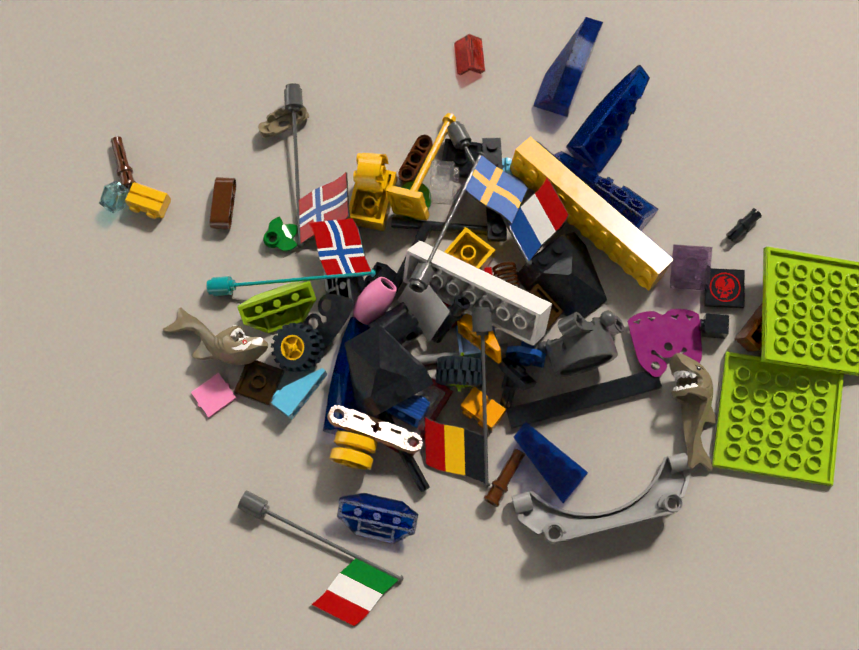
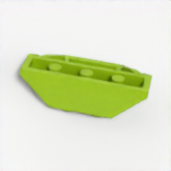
(278, 307)

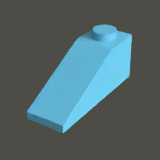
(293, 396)

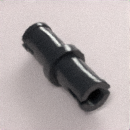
(743, 225)

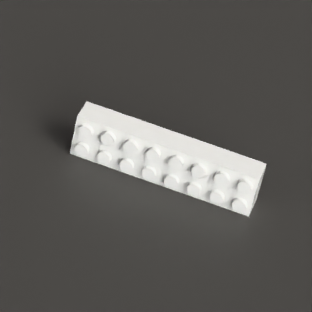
(511, 307)

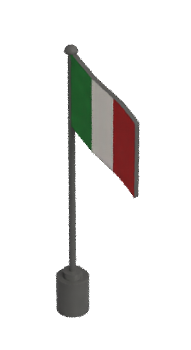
(355, 587)

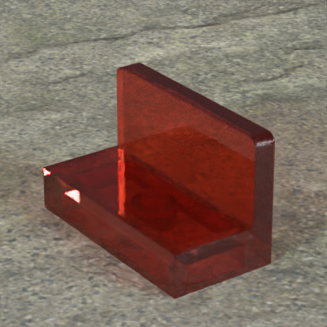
(469, 55)

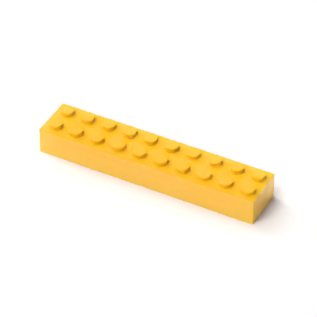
(592, 215)

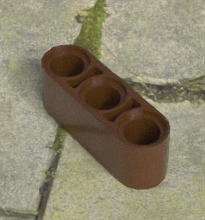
(415, 153)
(223, 203)

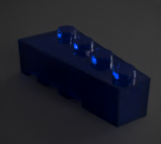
(553, 464)

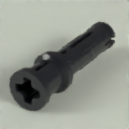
(456, 310)

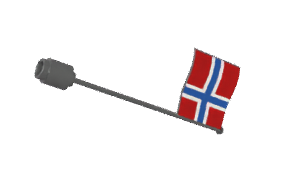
(325, 202)

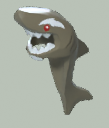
(222, 346)

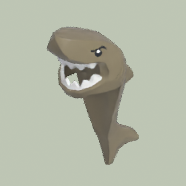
(695, 394)

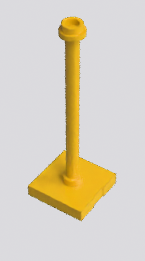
(411, 202)

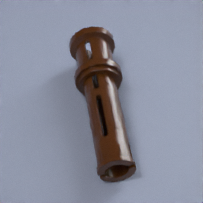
(124, 170)
(500, 485)

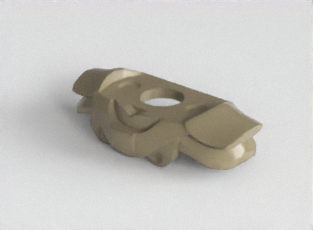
(272, 125)

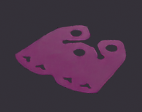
(665, 329)

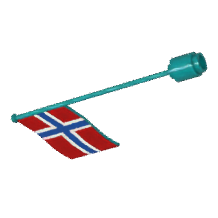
(338, 250)

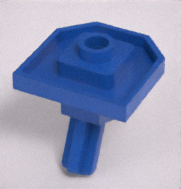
(526, 355)

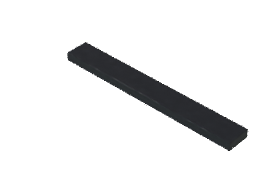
(582, 398)

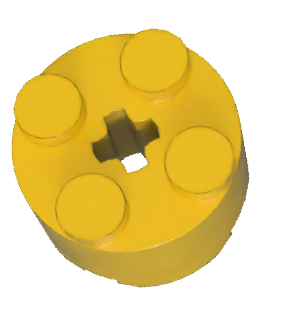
(371, 172)

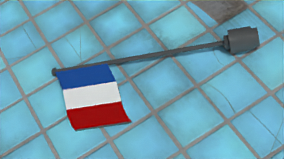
(536, 219)

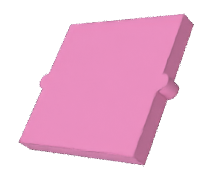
(213, 395)

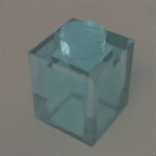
(114, 196)

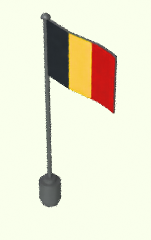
(457, 448)

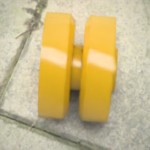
(353, 450)

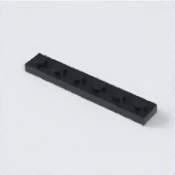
(495, 225)

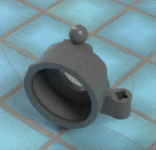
(583, 343)

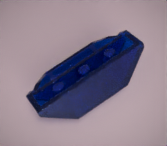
(377, 517)

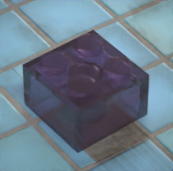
(691, 267)

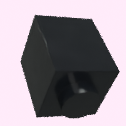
(714, 326)

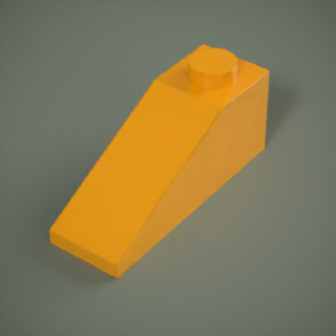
(492, 347)

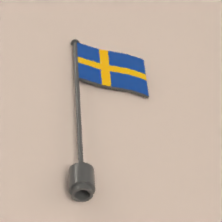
(490, 188)

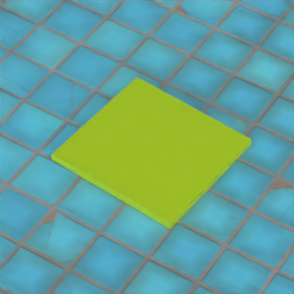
(810, 311)
(778, 420)

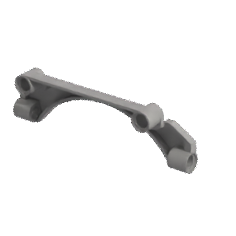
(668, 484)

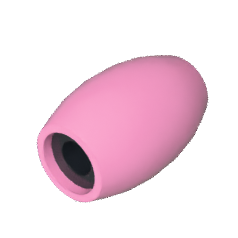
(374, 300)

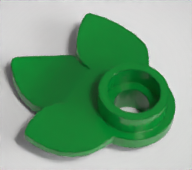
(283, 233)

